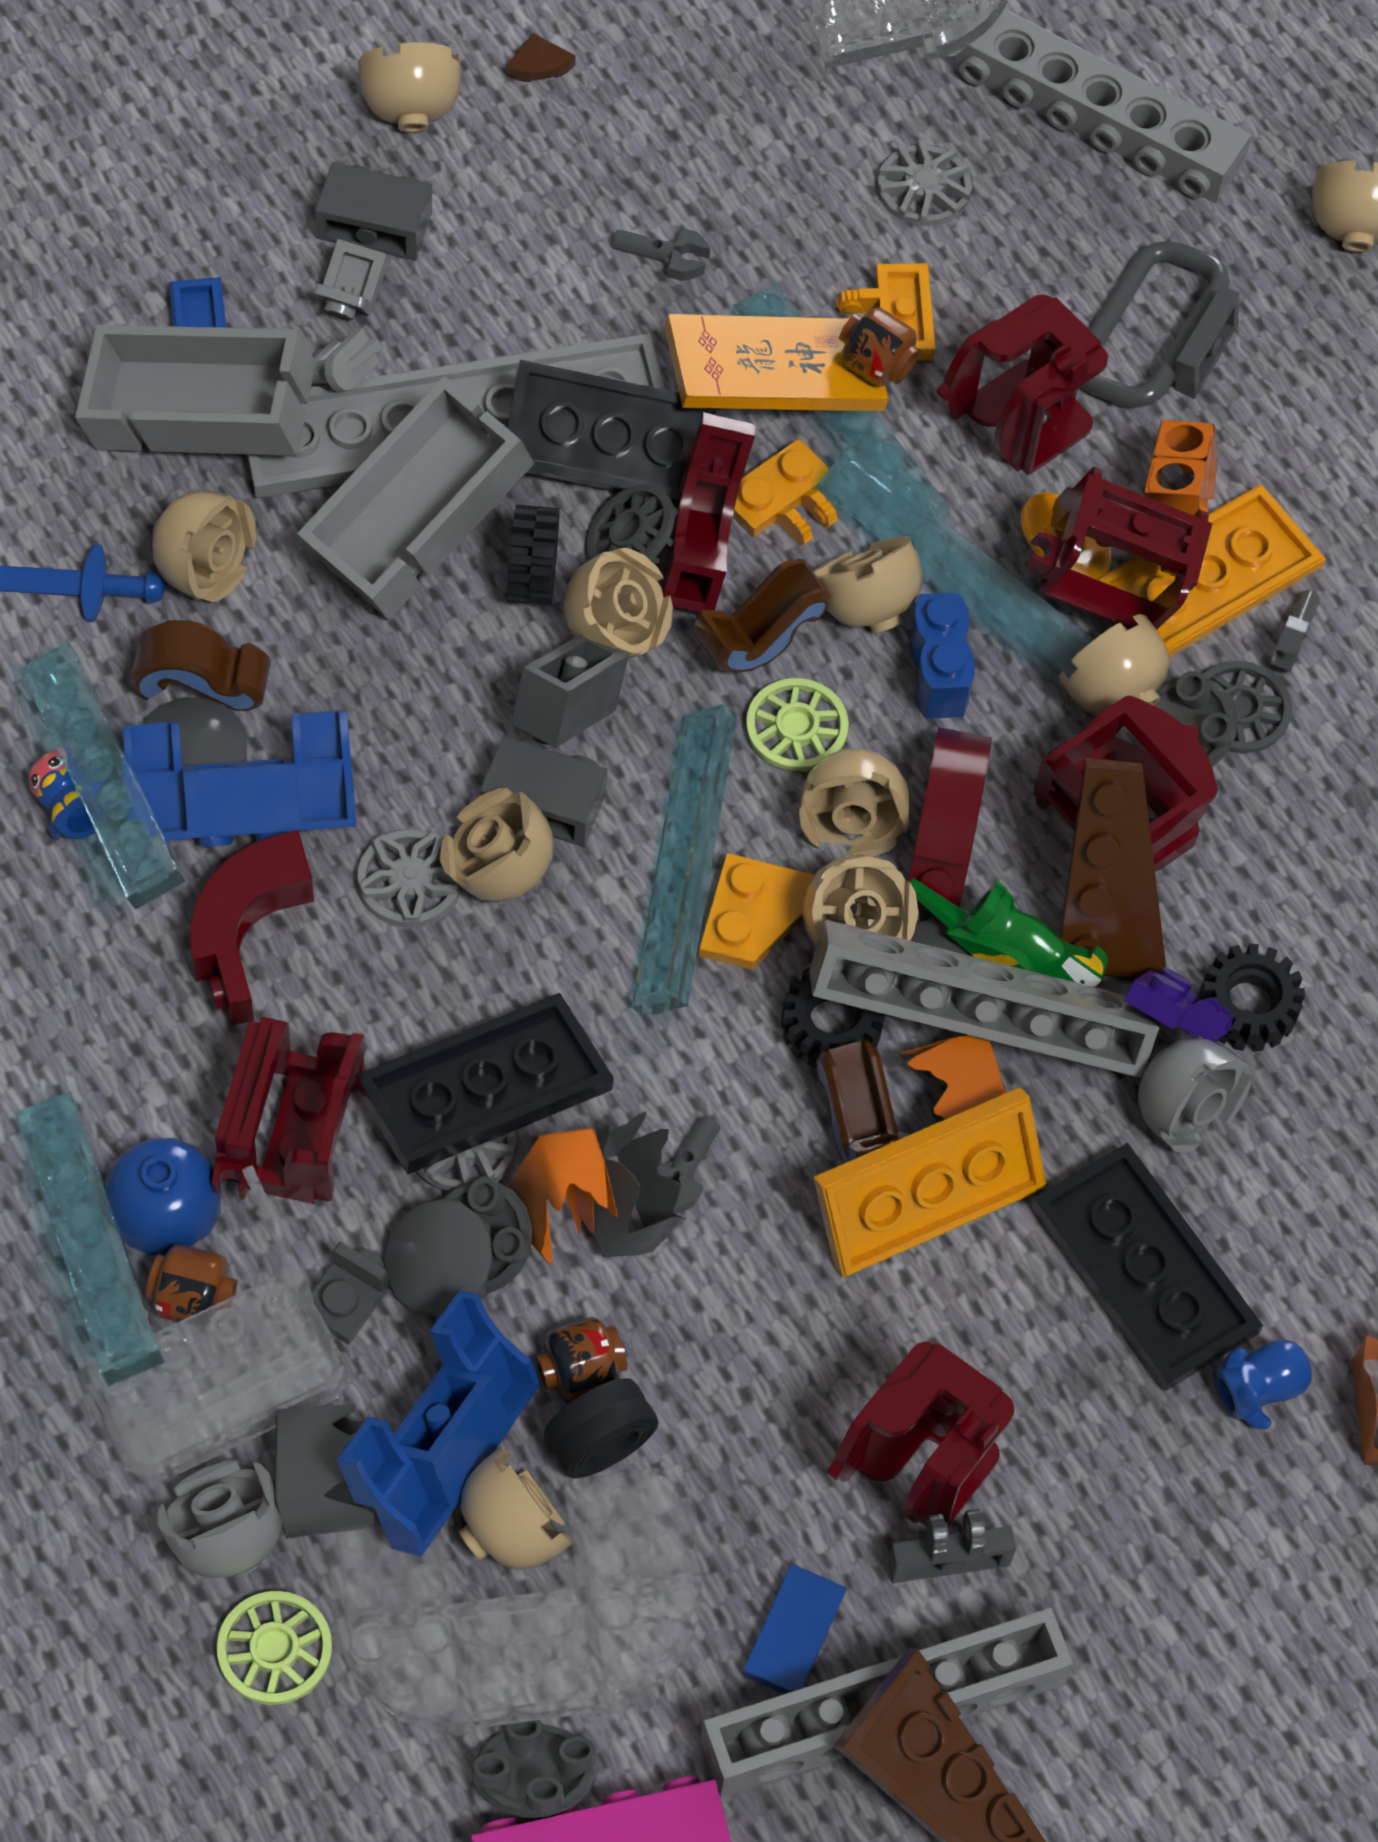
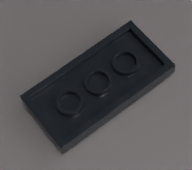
(602, 428)
(483, 1083)
(1146, 1266)

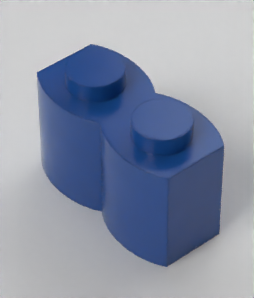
(942, 655)

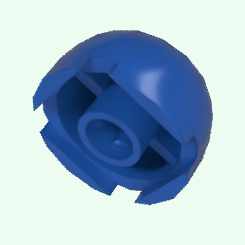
(163, 1195)

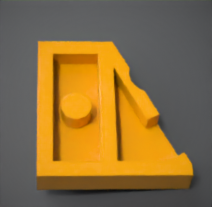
(752, 910)

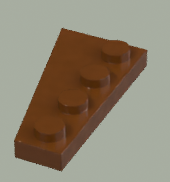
(1112, 872)
(929, 1763)

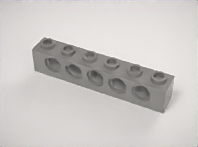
(1106, 105)
(981, 998)
(803, 1725)

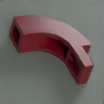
(705, 508)
(950, 813)
(237, 895)

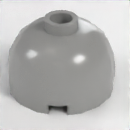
(1192, 1081)
(222, 1520)

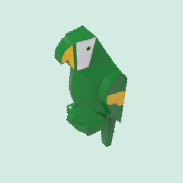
(1013, 938)

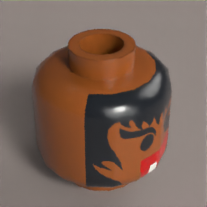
(879, 347)
(188, 1282)
(581, 1357)

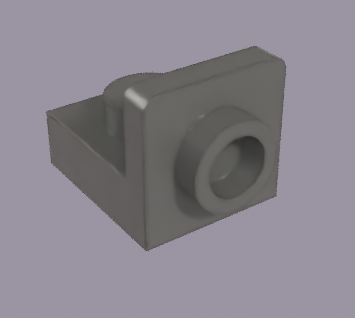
(350, 1290)

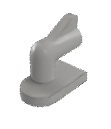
(347, 362)

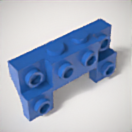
(247, 796)
(454, 1425)

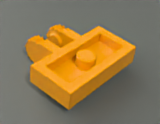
(904, 293)
(778, 487)

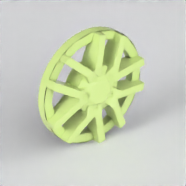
(796, 723)
(274, 1647)

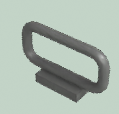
(1198, 341)

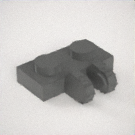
(939, 1554)

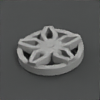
(407, 879)

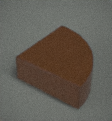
(539, 60)

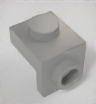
(352, 280)

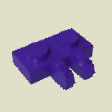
(1169, 1001)

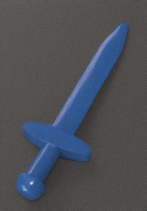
(90, 583)

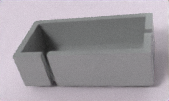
(196, 389)
(416, 497)

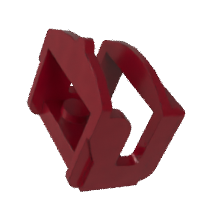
(1060, 362)
(1128, 523)
(1174, 767)
(308, 1118)
(936, 1400)

